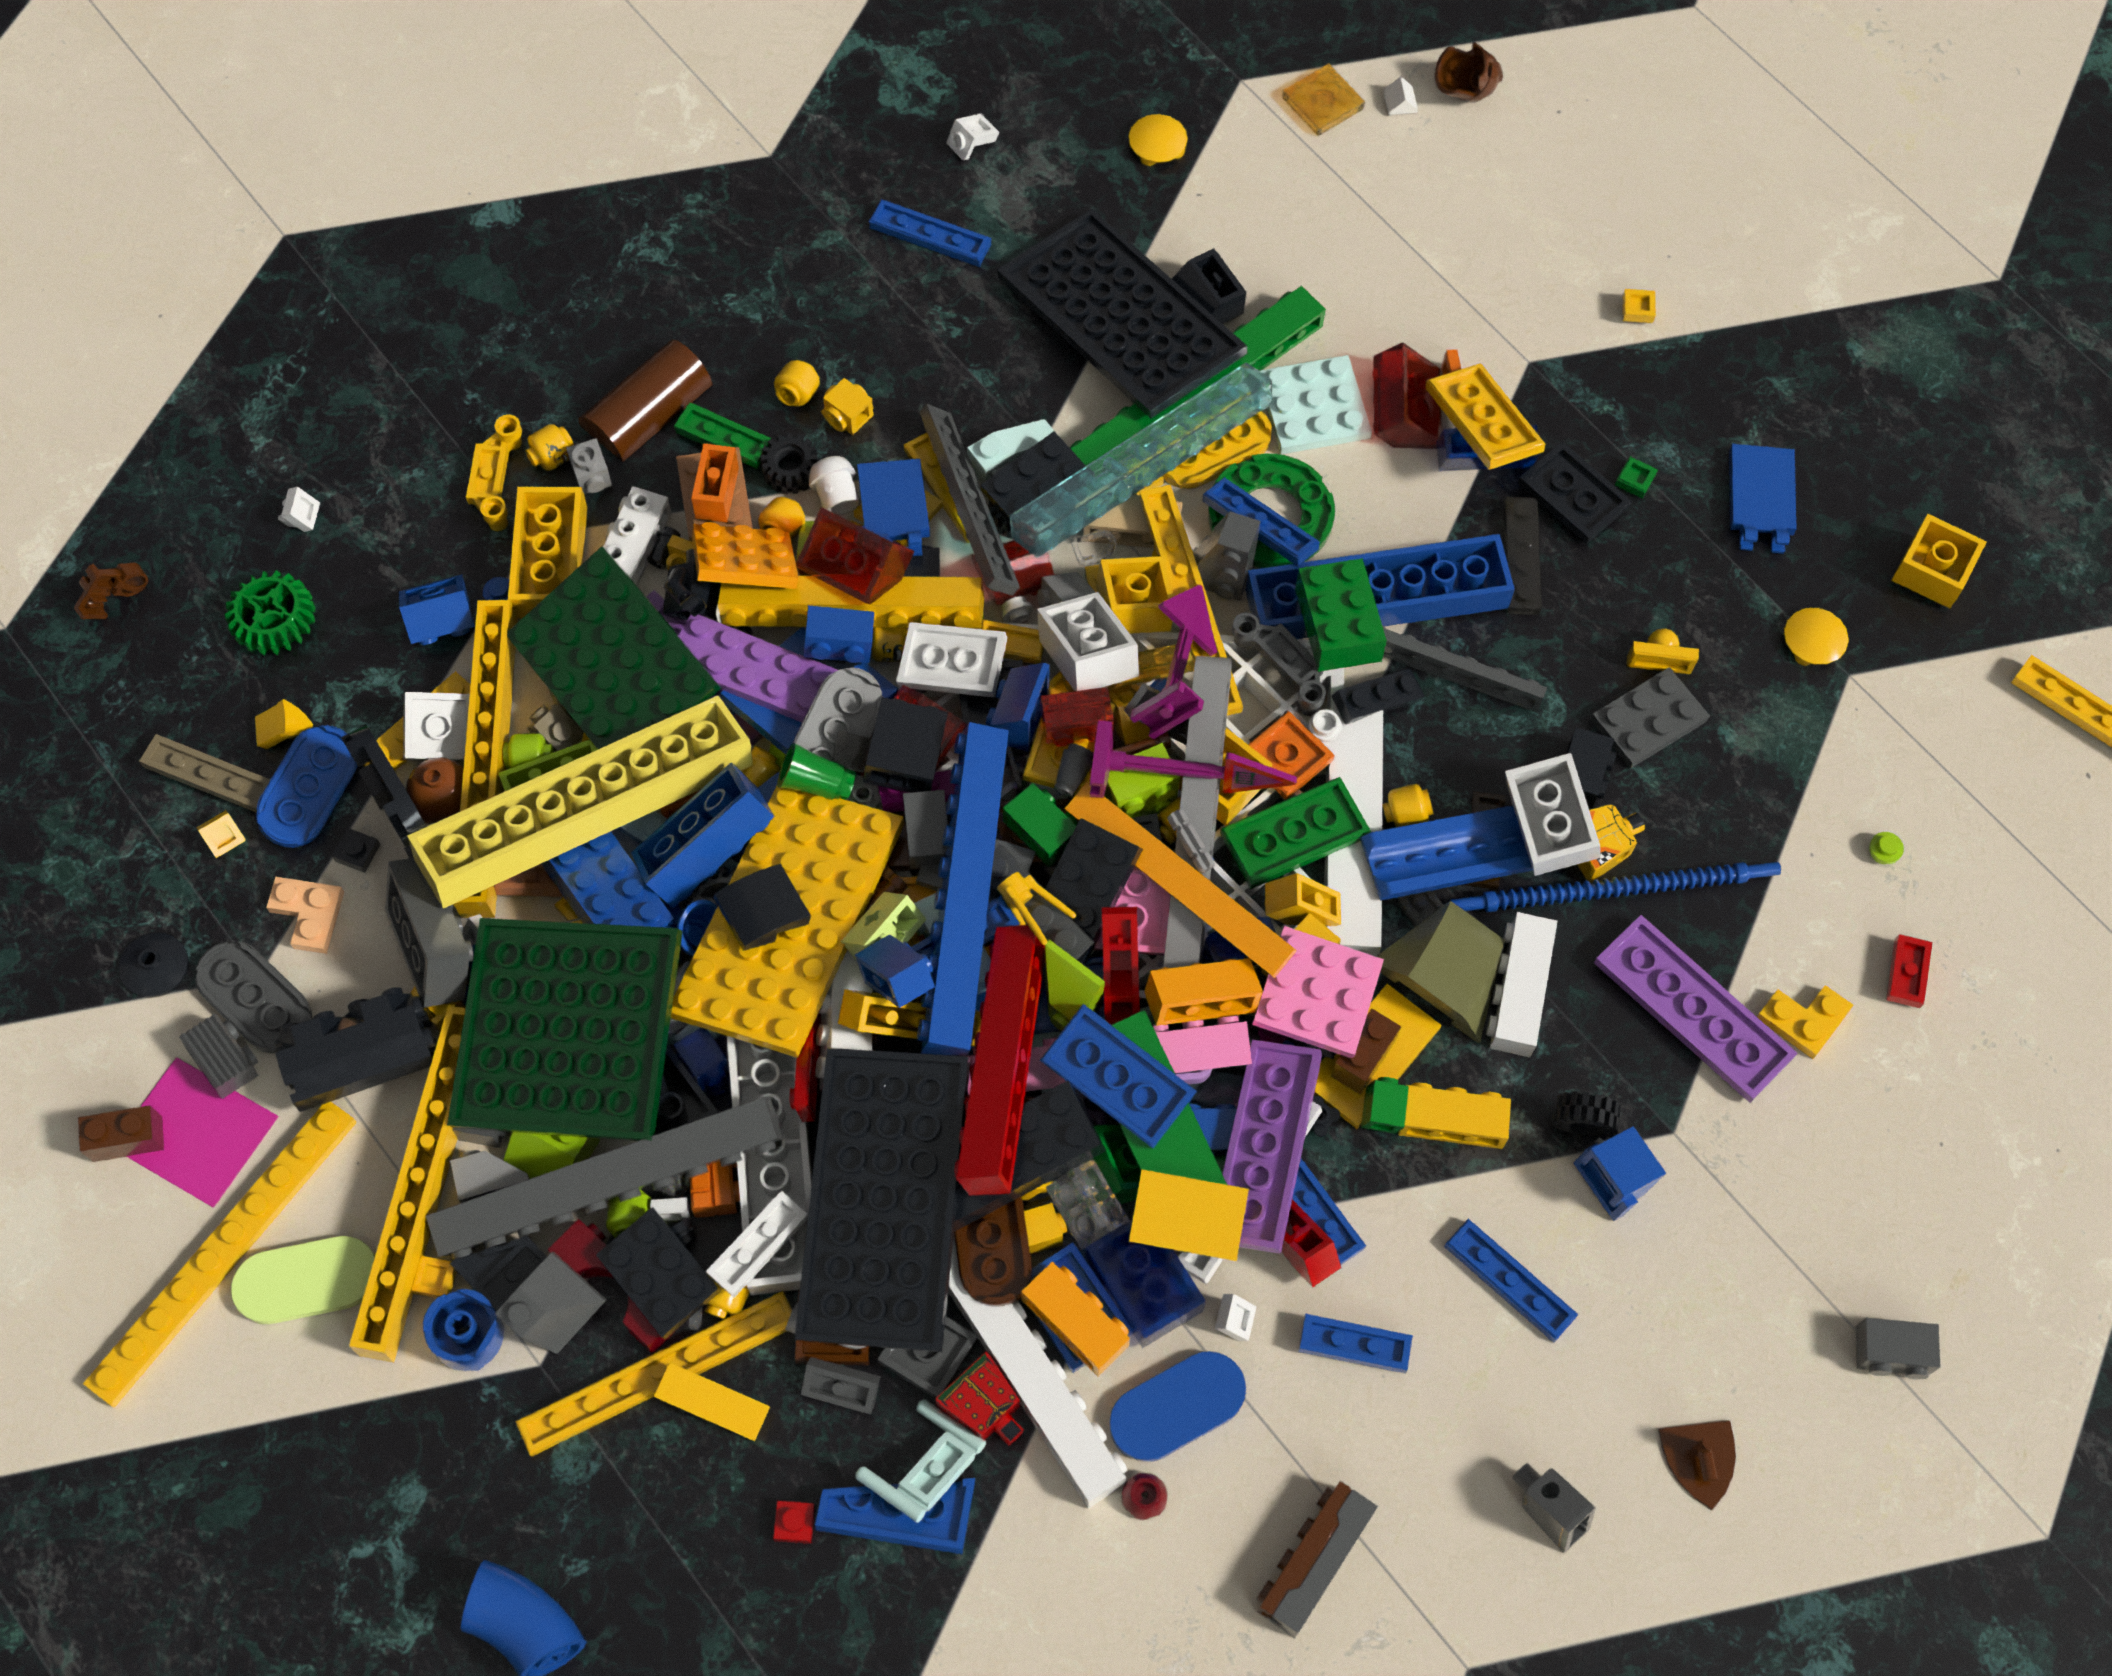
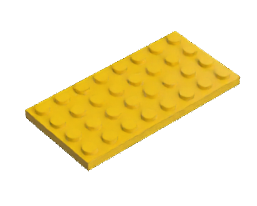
(777, 989)

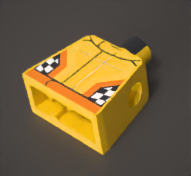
(1615, 839)

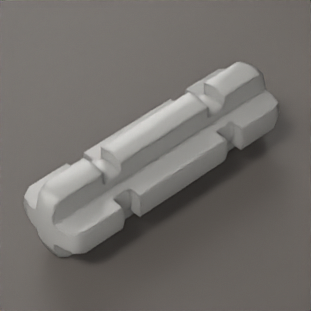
(1191, 841)

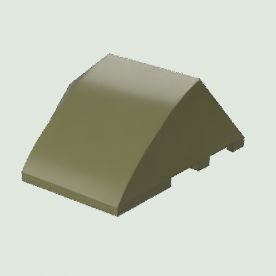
(1449, 964)

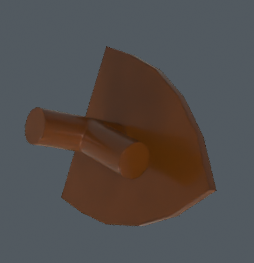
(1701, 1458)

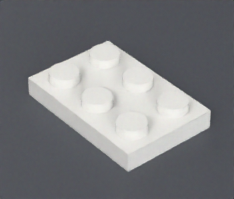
(952, 659)

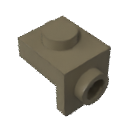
(554, 726)

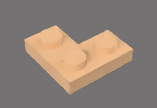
(315, 907)

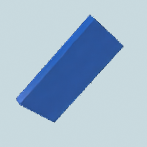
(1118, 1076)

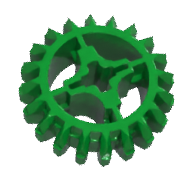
(272, 623)

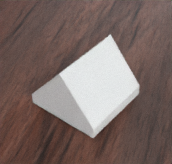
(1400, 98)

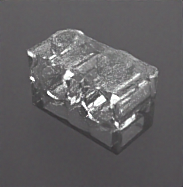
(1087, 1203)

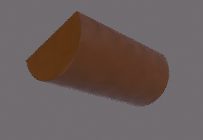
(647, 400)

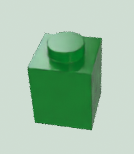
(1385, 1105)

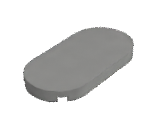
(843, 702)

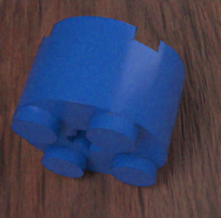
(459, 1310)

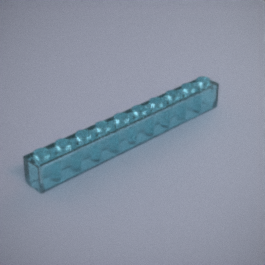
(1140, 460)

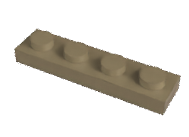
(204, 772)

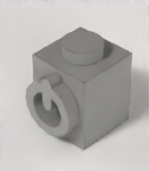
(589, 466)

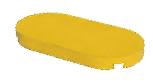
(1234, 447)

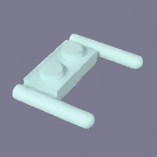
(934, 1471)

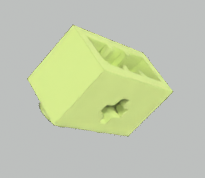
(888, 915)

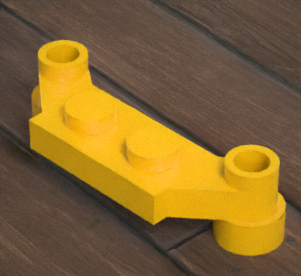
(489, 471)

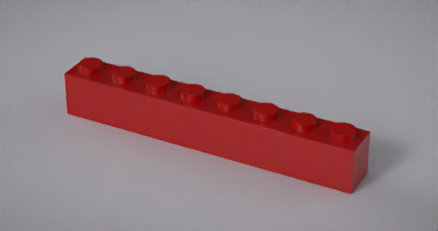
(1001, 1062)

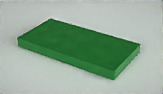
(1295, 832)

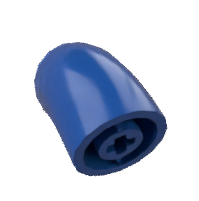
(520, 1621)

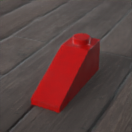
(1309, 1247)

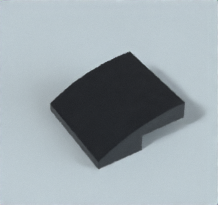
(762, 907)

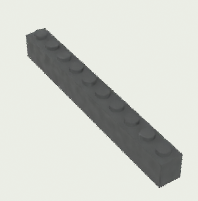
(605, 1177)

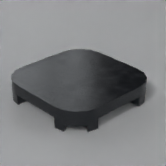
(384, 784)

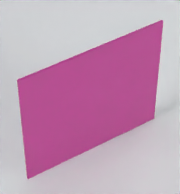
(203, 1135)

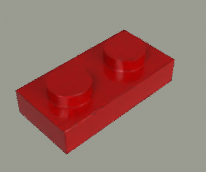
(1909, 971)

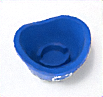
(694, 923)

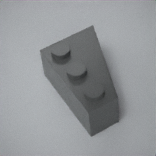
(1228, 555)

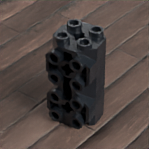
(357, 1051)

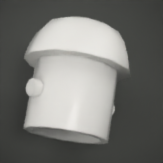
(835, 485)

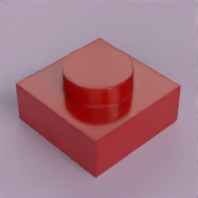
(794, 1522)

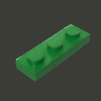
(714, 429)

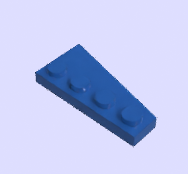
(869, 1516)

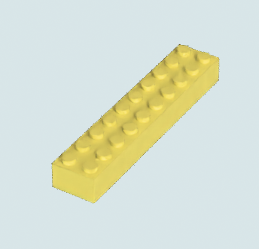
(578, 801)

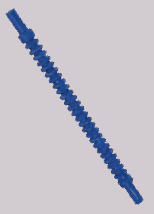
(1738, 872)

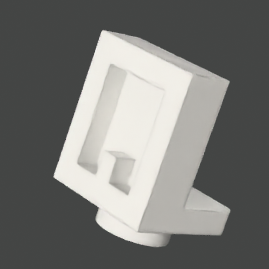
(970, 132)

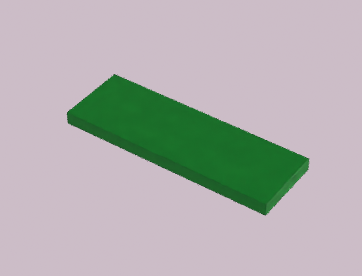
(1183, 1147)

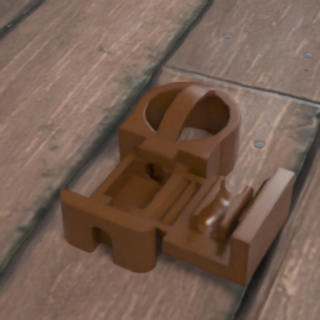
(101, 581)

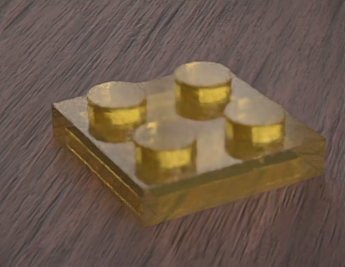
(1323, 99)

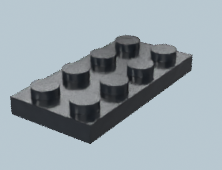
(1092, 876)

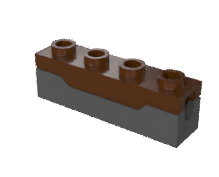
(1316, 1559)

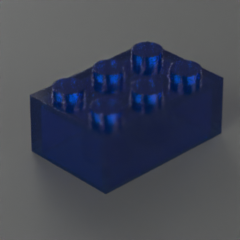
(1145, 1284)

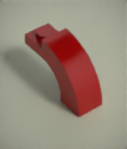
(1120, 963)

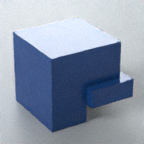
(1620, 1171)

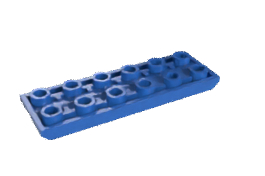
(1446, 852)

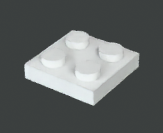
(435, 725)

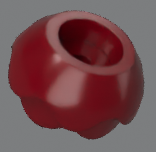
(1138, 1506)

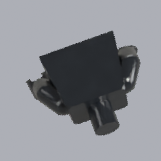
(689, 596)

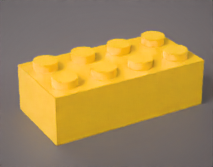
(545, 542)

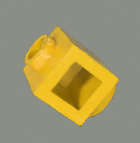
(847, 406)

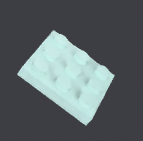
(1316, 405)

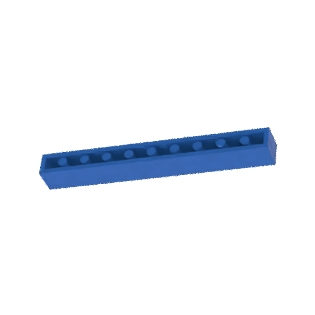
(964, 891)

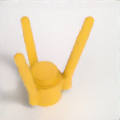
(1017, 893)

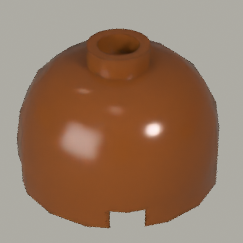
(436, 788)

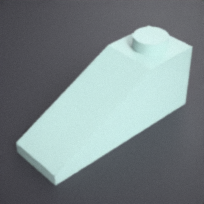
(1005, 447)

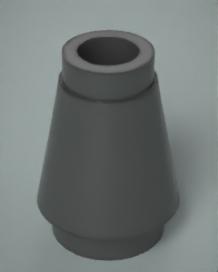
(1073, 768)

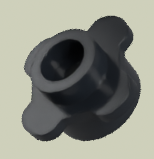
(1329, 1116)

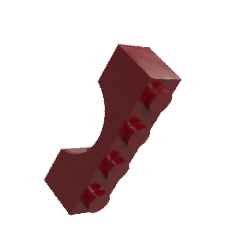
(579, 1250)

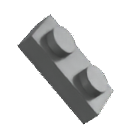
(840, 1385)

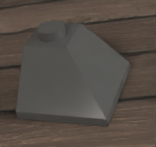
(551, 1305)

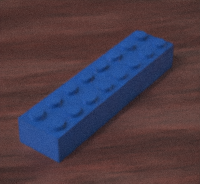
(1405, 583)

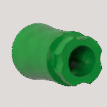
(814, 774)

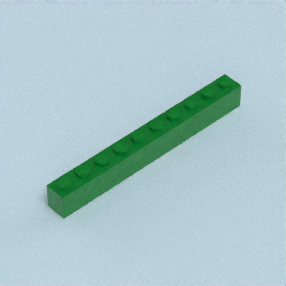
(1267, 339)

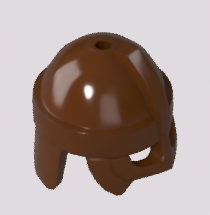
(1468, 74)

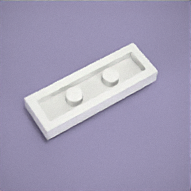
(757, 1244)

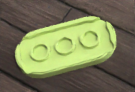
(302, 1280)

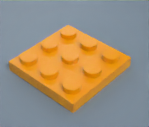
(744, 555)

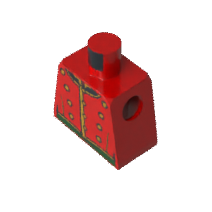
(983, 1401)

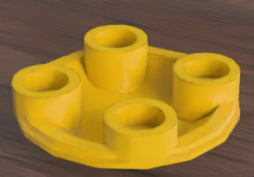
(1158, 139)
(1815, 636)

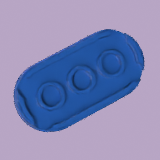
(305, 787)
(1177, 1406)

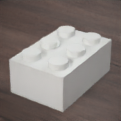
(1088, 642)
(1552, 814)

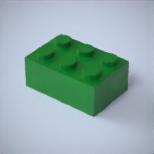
(1340, 615)

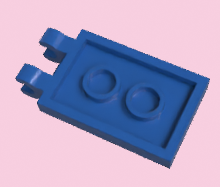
(1762, 494)
(895, 501)

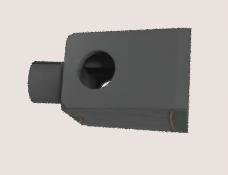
(1555, 1505)

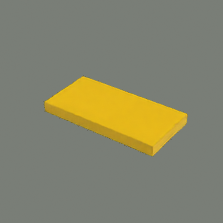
(1485, 416)
(1414, 1035)

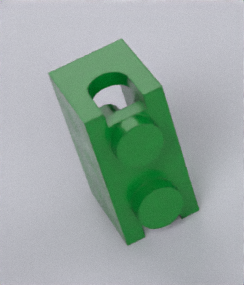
(1040, 823)

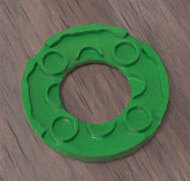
(1293, 477)

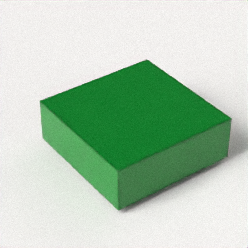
(1636, 477)

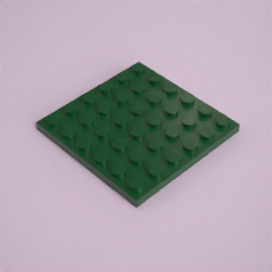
(565, 1029)

